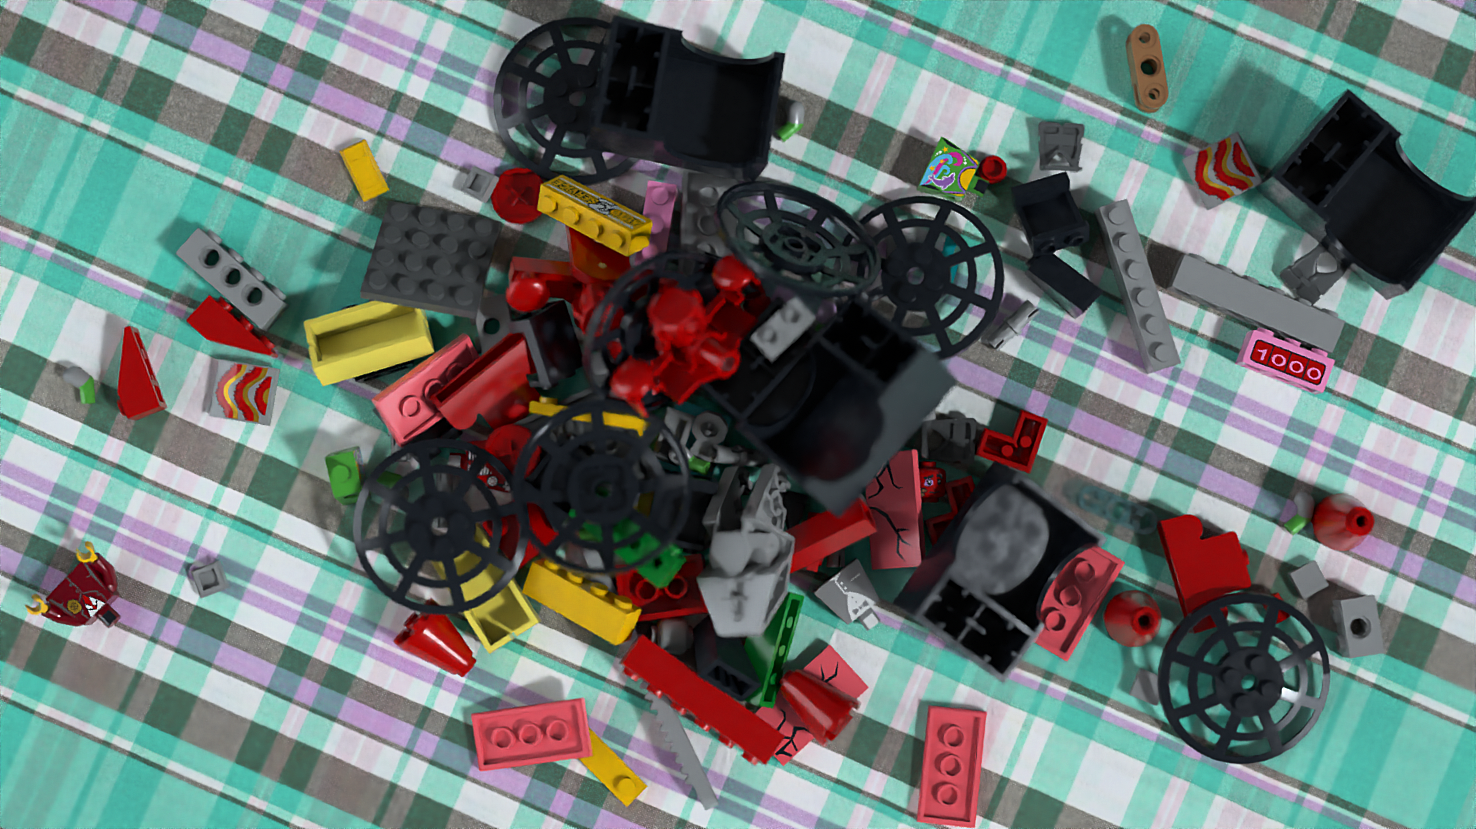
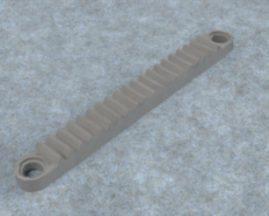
(668, 715)

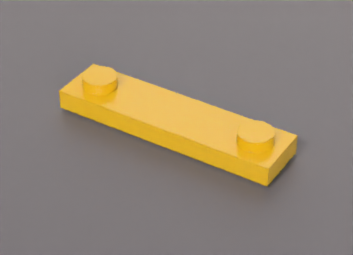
(549, 407)
(613, 771)

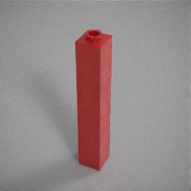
(828, 533)

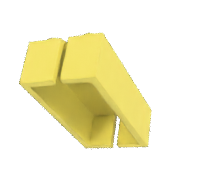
(366, 340)
(501, 615)

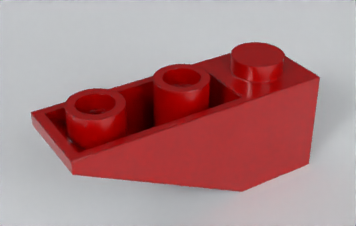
(219, 325)

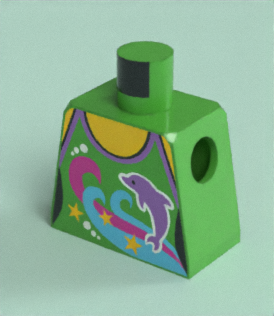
(951, 173)
(346, 474)

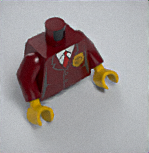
(83, 594)

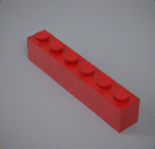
(702, 700)

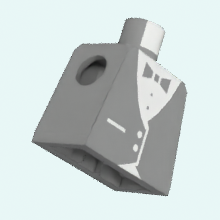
(850, 595)

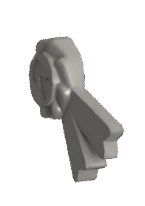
(708, 429)

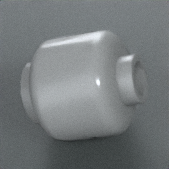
(672, 635)

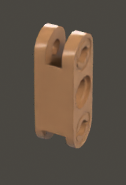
(1149, 53)

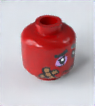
(931, 481)

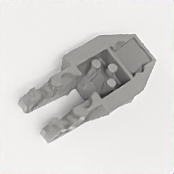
(747, 566)

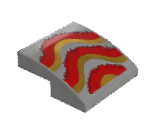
(1222, 170)
(244, 392)

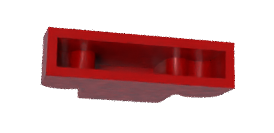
(491, 386)
(1202, 566)

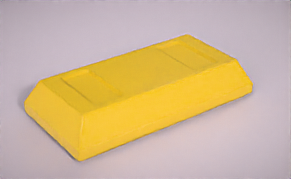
(364, 170)

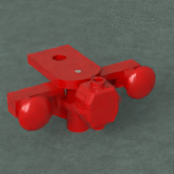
(580, 282)
(691, 340)

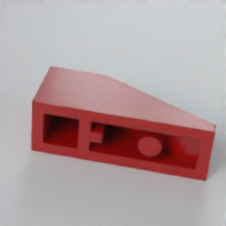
(137, 382)

